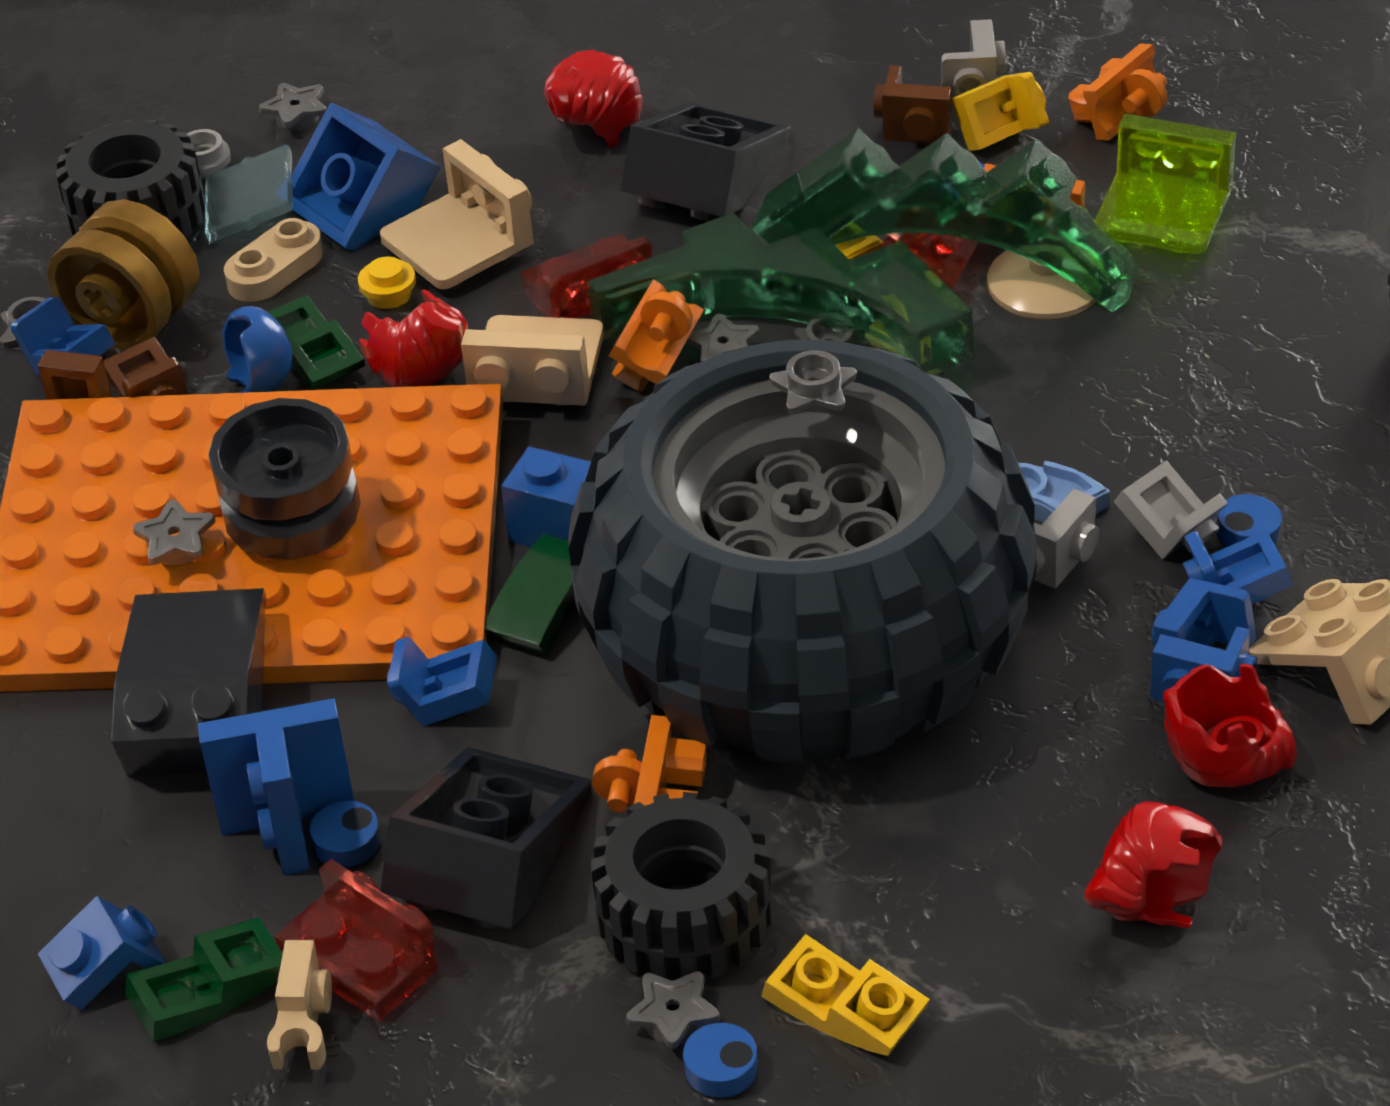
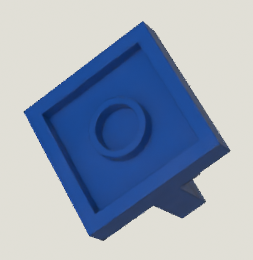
(275, 773)

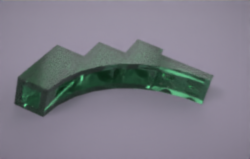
(945, 191)
(728, 271)

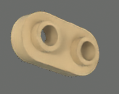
(273, 260)

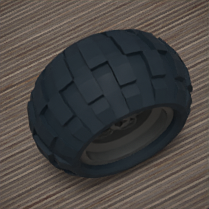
(803, 568)

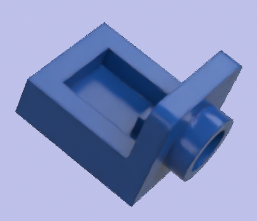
(51, 328)
(1246, 565)
(1206, 614)
(1177, 657)
(443, 684)
(97, 948)

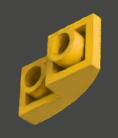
(850, 1004)

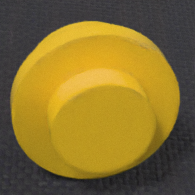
(387, 282)

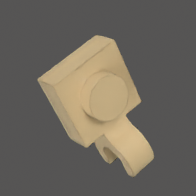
(300, 996)

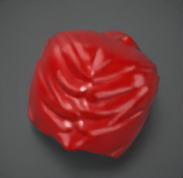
(595, 92)
(418, 348)
(1226, 728)
(1155, 863)

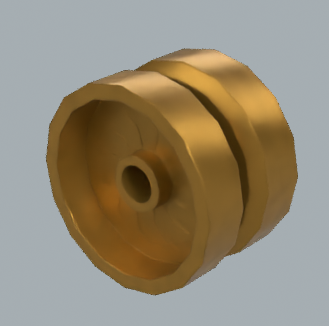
(124, 272)

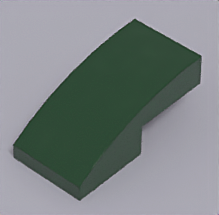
(318, 347)
(534, 597)
(223, 973)

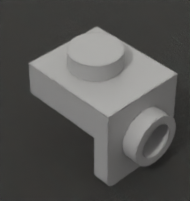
(979, 66)
(1168, 510)
(1066, 538)

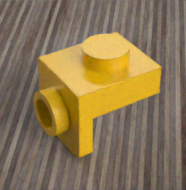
(1000, 109)

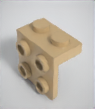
(470, 227)
(535, 357)
(1346, 633)

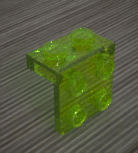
(1168, 184)

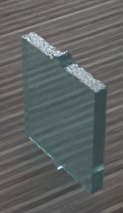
(248, 193)

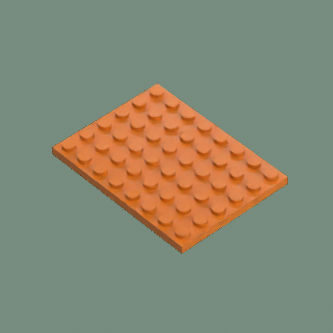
(101, 465)

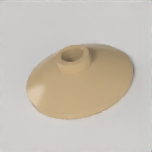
(1033, 289)

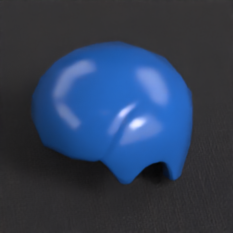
(256, 350)

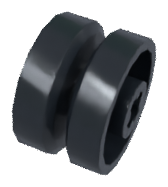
(285, 478)

